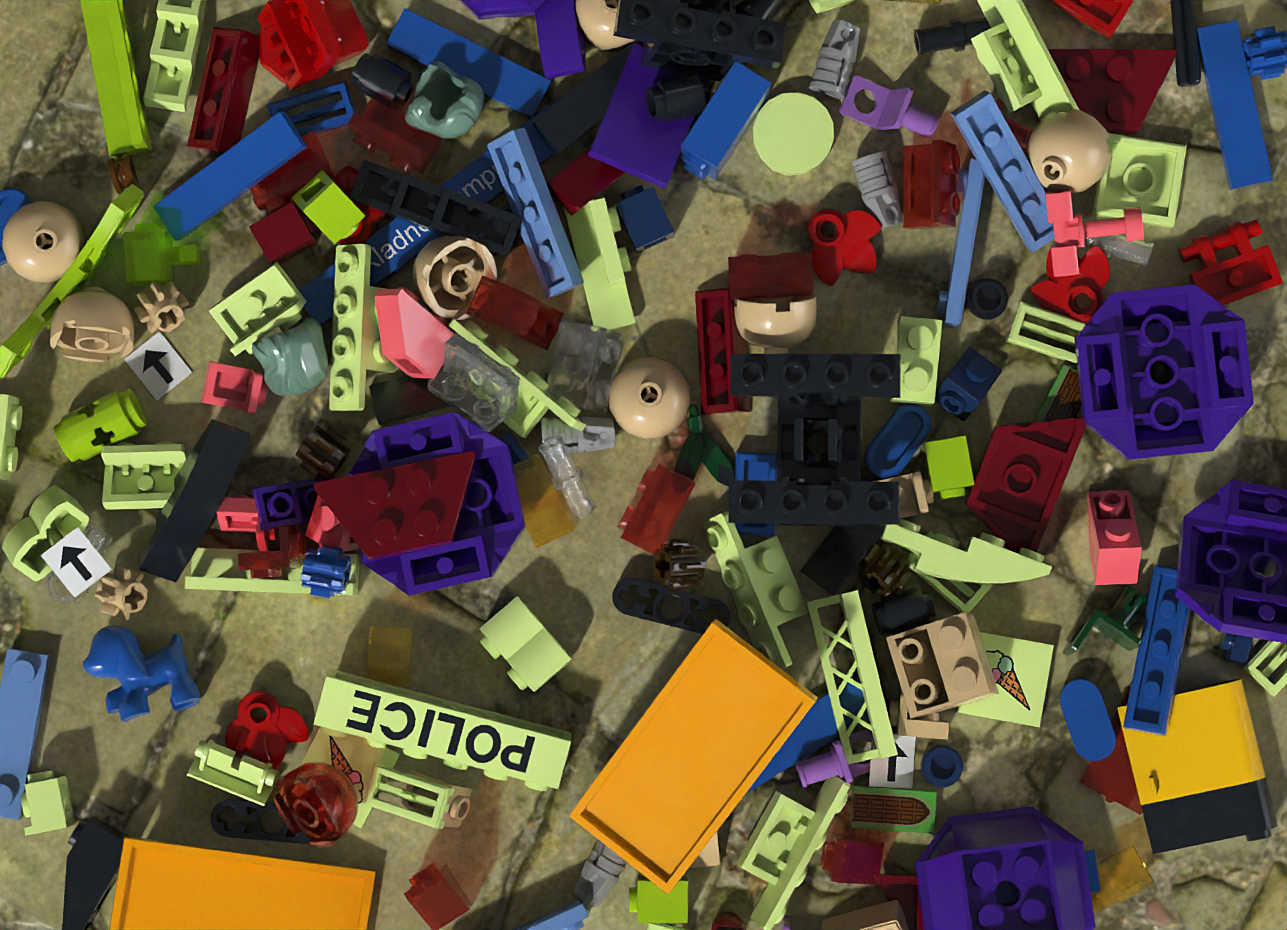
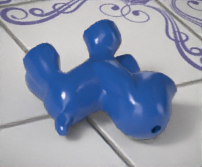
(118, 656)

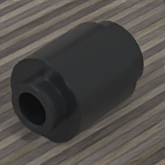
(382, 80)
(677, 98)
(903, 611)

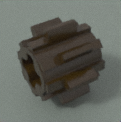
(323, 452)
(679, 564)
(884, 569)

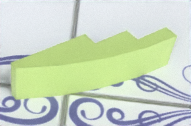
(174, 53)

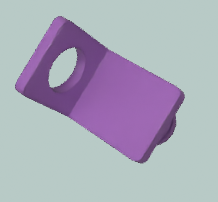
(890, 109)
(833, 762)

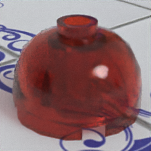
(318, 802)

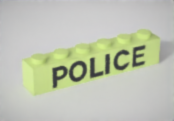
(443, 730)

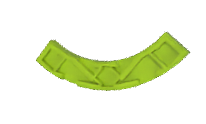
(73, 280)

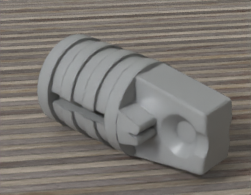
(836, 60)
(878, 188)
(597, 434)
(599, 875)

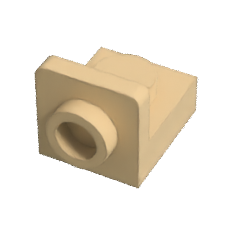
(914, 494)
(923, 726)
(458, 802)

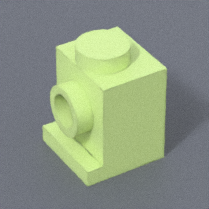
(47, 803)

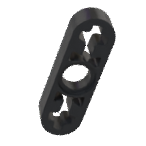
(643, 589)
(239, 829)

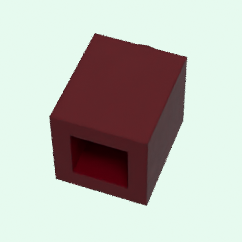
(284, 233)

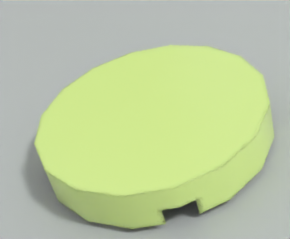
(793, 133)

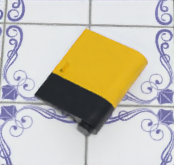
(1204, 775)

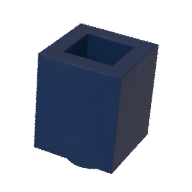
(644, 218)

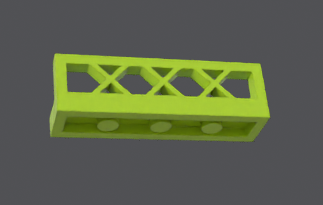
(116, 77)

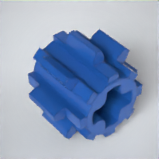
(1266, 52)
(326, 571)

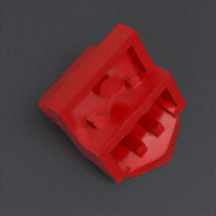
(307, 38)

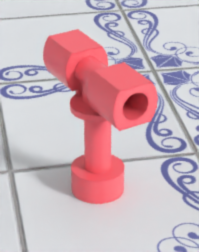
(1071, 231)

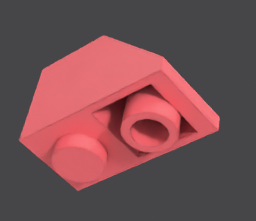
(410, 333)
(1113, 537)

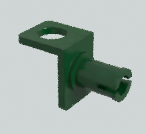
(1114, 624)

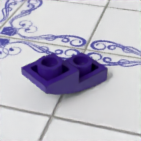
(560, 39)
(286, 503)

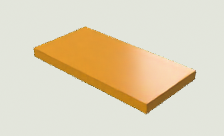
(693, 756)
(222, 889)

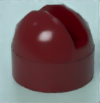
(728, 919)

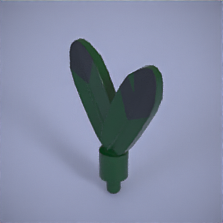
(701, 447)

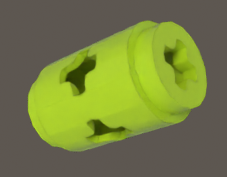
(114, 413)

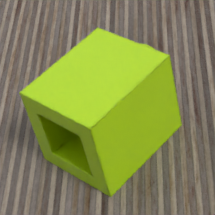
(329, 207)
(948, 466)
(657, 906)

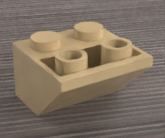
(942, 665)

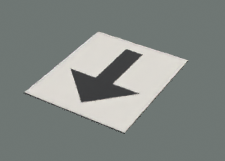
(158, 365)
(76, 562)
(894, 770)

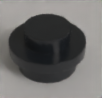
(987, 299)

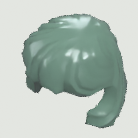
(444, 102)
(294, 358)

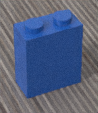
(724, 121)

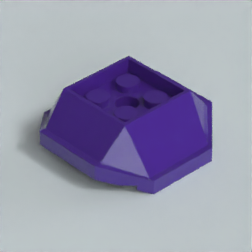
(1205, 363)
(490, 513)
(1221, 551)
(1008, 846)

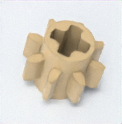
(161, 307)
(121, 592)

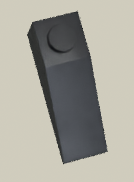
(90, 871)

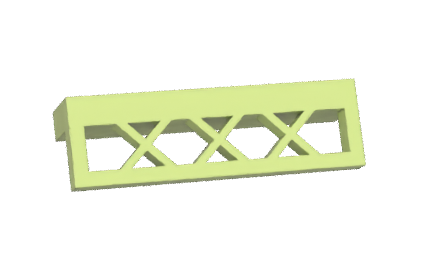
(220, 571)
(867, 674)

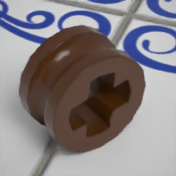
(122, 173)

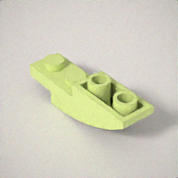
(980, 563)

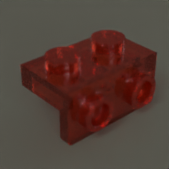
(389, 132)
(291, 177)
(930, 185)
(770, 275)
(657, 510)
(270, 564)

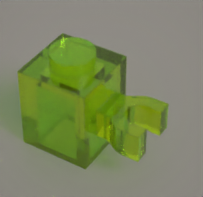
(152, 255)

